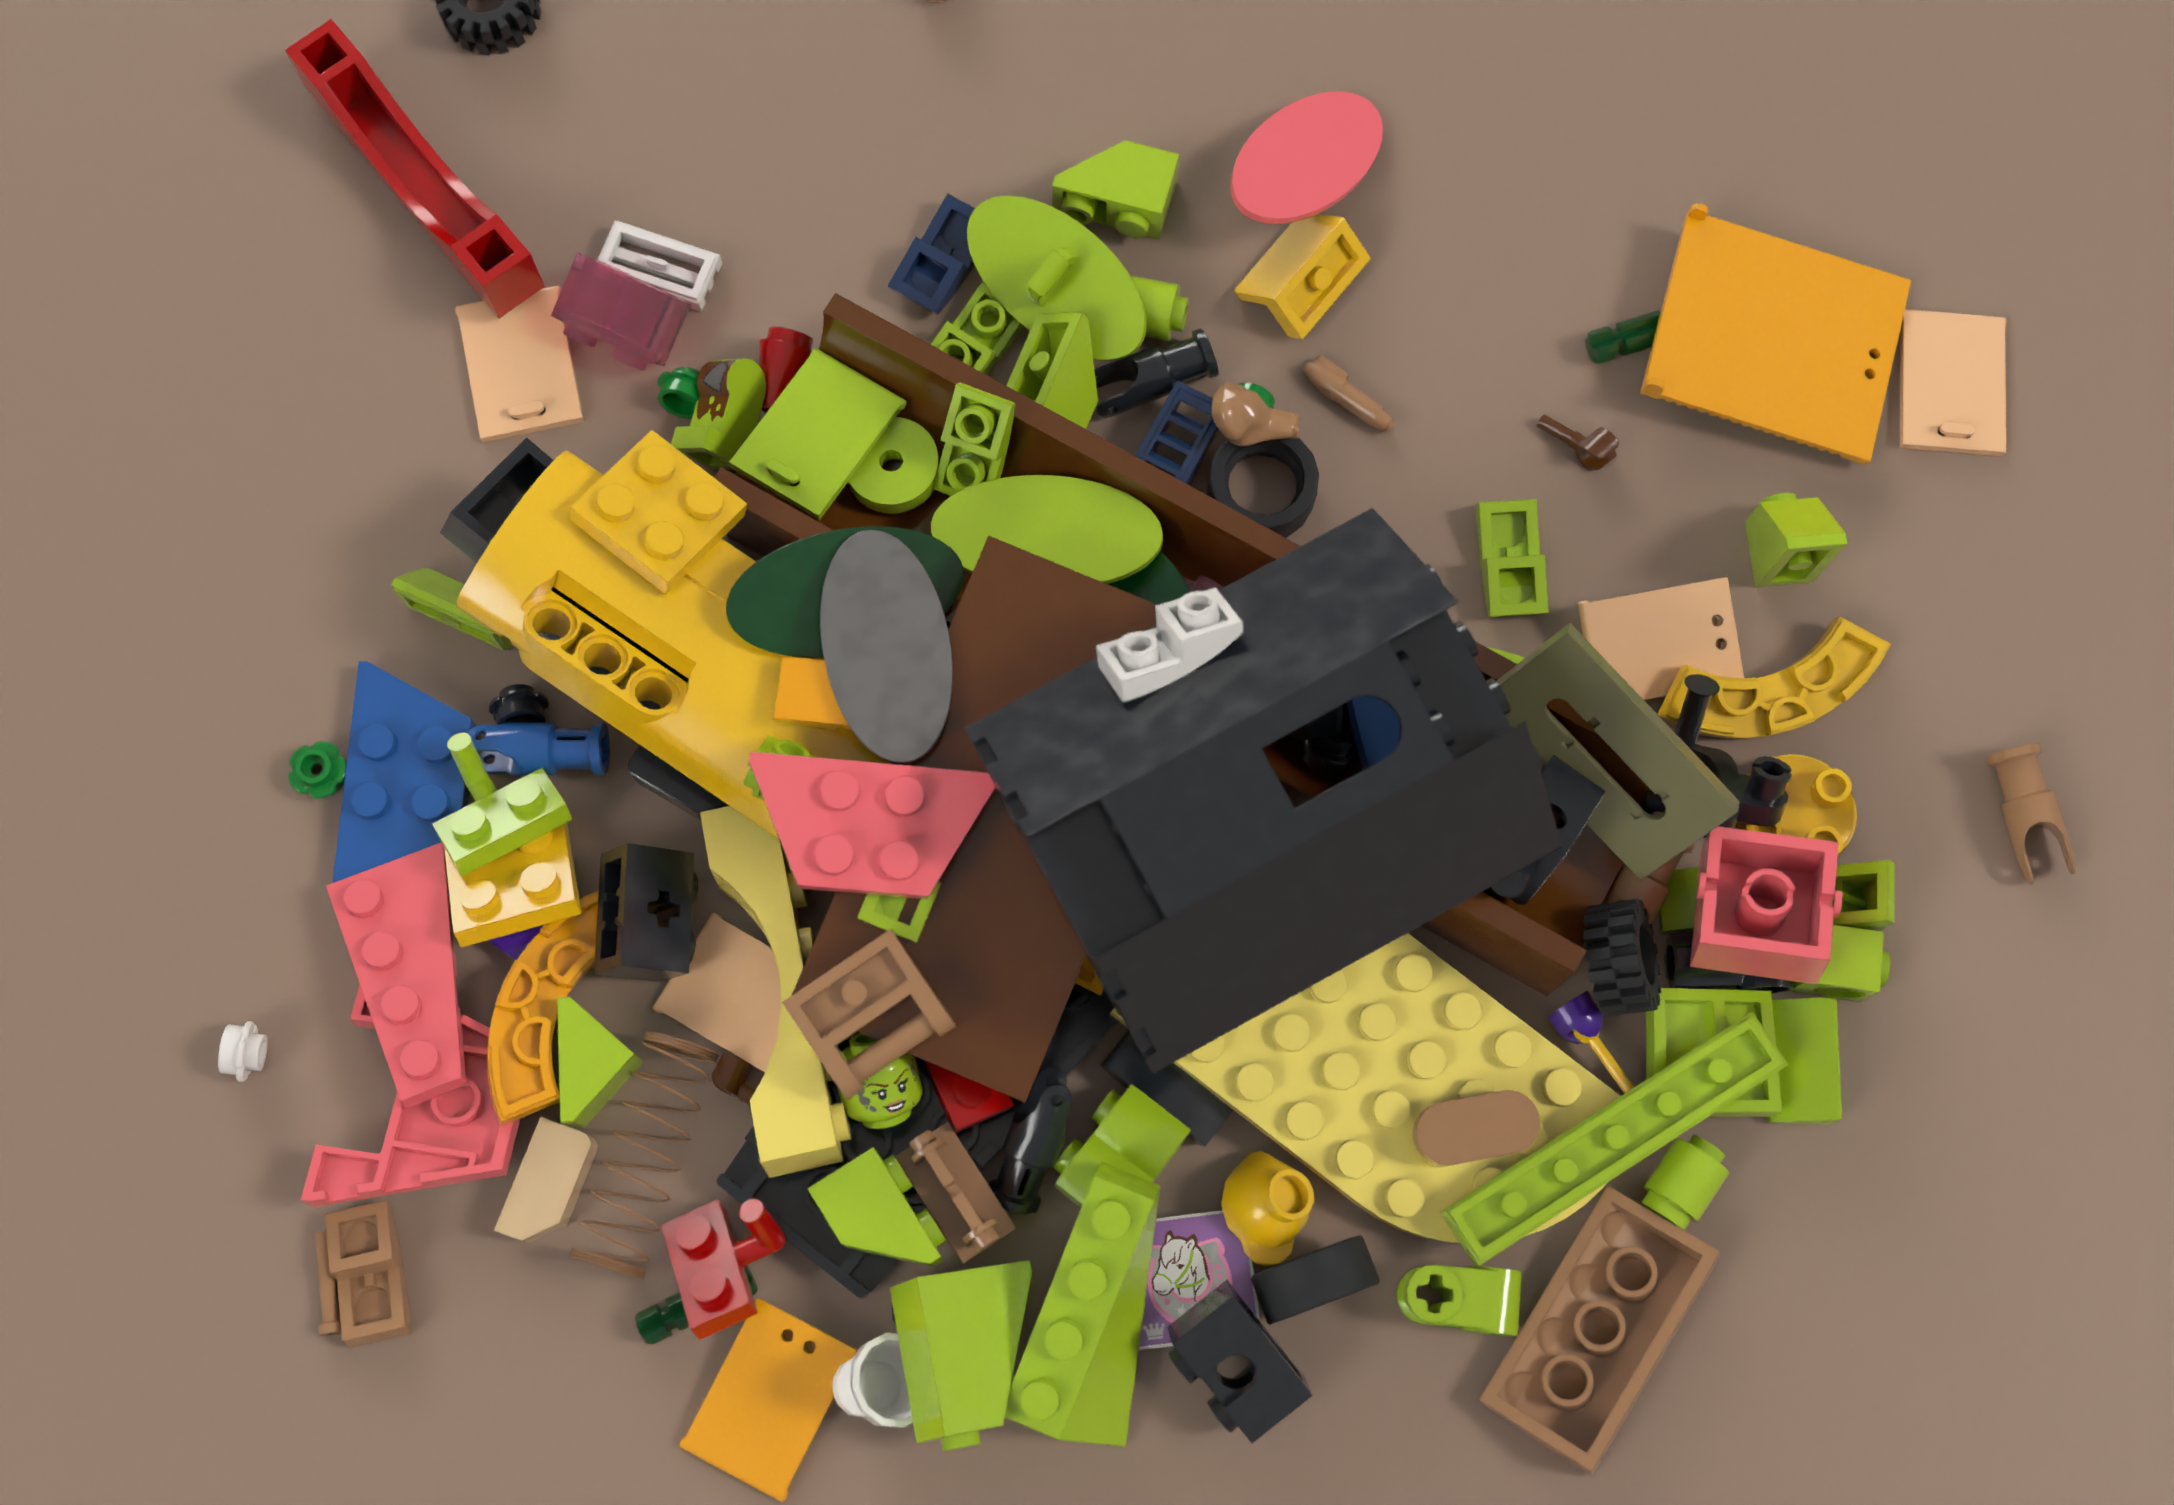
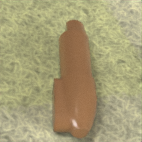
(1334, 385)

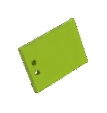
(817, 433)

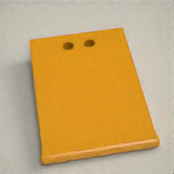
(768, 1400)

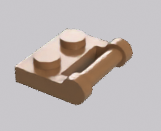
(857, 995)

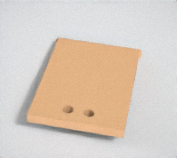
(519, 367)
(1953, 383)
(1663, 629)
(728, 993)

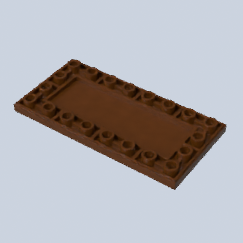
(996, 932)

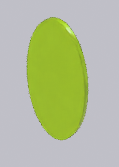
(1052, 264)
(1055, 518)

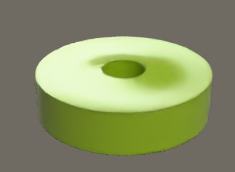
(910, 484)

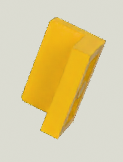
(1305, 272)

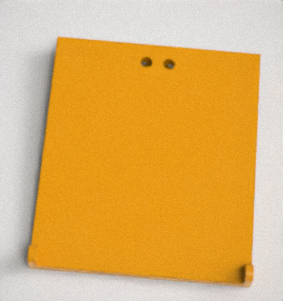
(1776, 336)

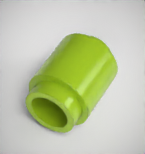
(1163, 306)
(1685, 1181)

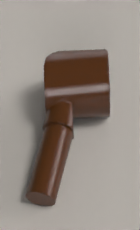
(1592, 451)
(731, 1075)

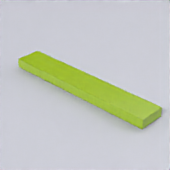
(1613, 1139)

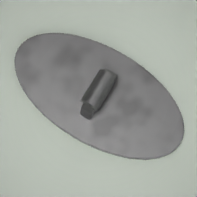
(886, 647)

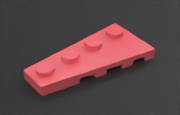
(406, 965)

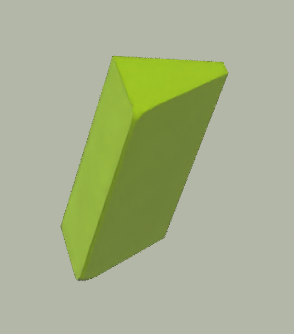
(437, 598)
(1810, 1044)

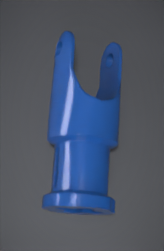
(532, 746)

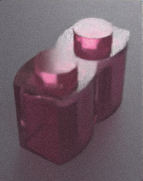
(620, 311)

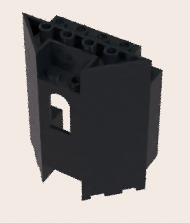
(1179, 839)

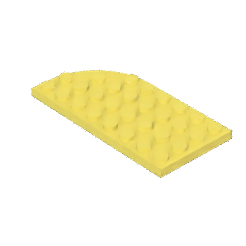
(1364, 1054)

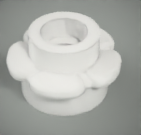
(242, 1050)

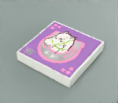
(1187, 1263)

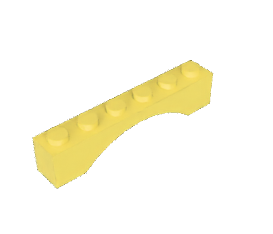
(793, 1103)

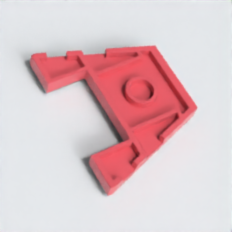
(425, 1145)

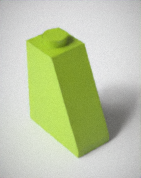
(960, 1348)

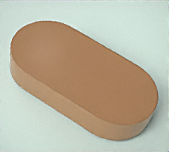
(1476, 1128)

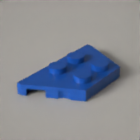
(396, 772)

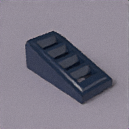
(1167, 415)

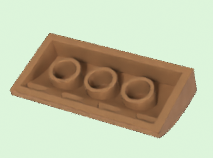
(1600, 1330)

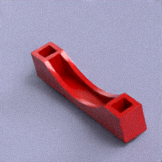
(391, 144)

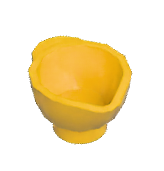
(1266, 1206)

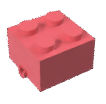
(1765, 905)

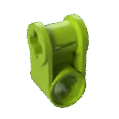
(1472, 1298)

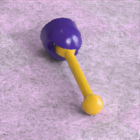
(1580, 1023)

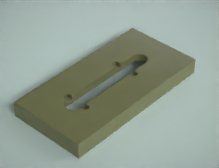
(1577, 673)

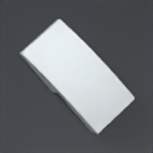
(1185, 638)

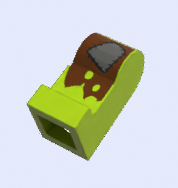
(725, 413)

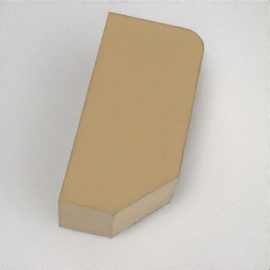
(547, 1182)

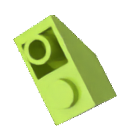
(1120, 189)
(871, 1213)

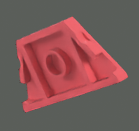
(868, 821)

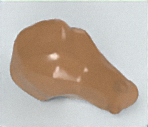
(1248, 420)

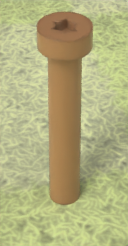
(328, 1293)

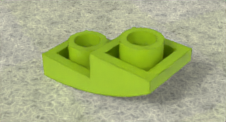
(980, 332)
(974, 439)

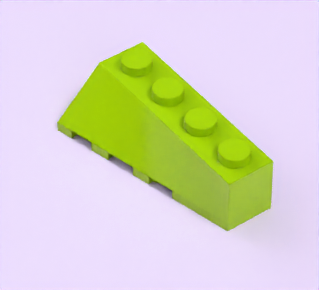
(1086, 1340)

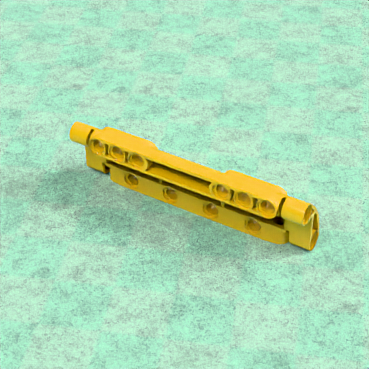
(731, 684)

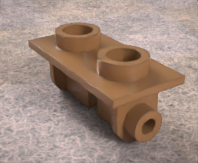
(955, 1192)

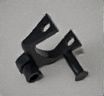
(1760, 795)

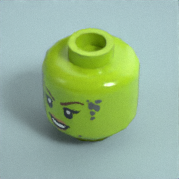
(887, 1094)

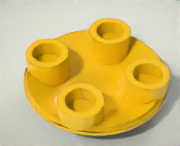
(1817, 803)

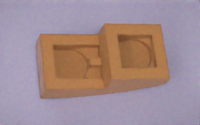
(369, 1273)

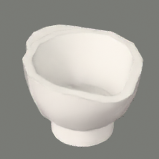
(875, 1384)

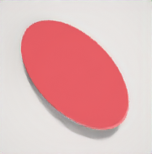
(1306, 157)

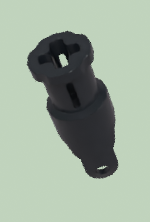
(1156, 372)
(1033, 1143)

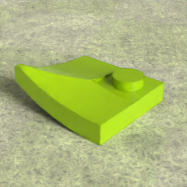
(1694, 1016)

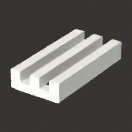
(701, 282)

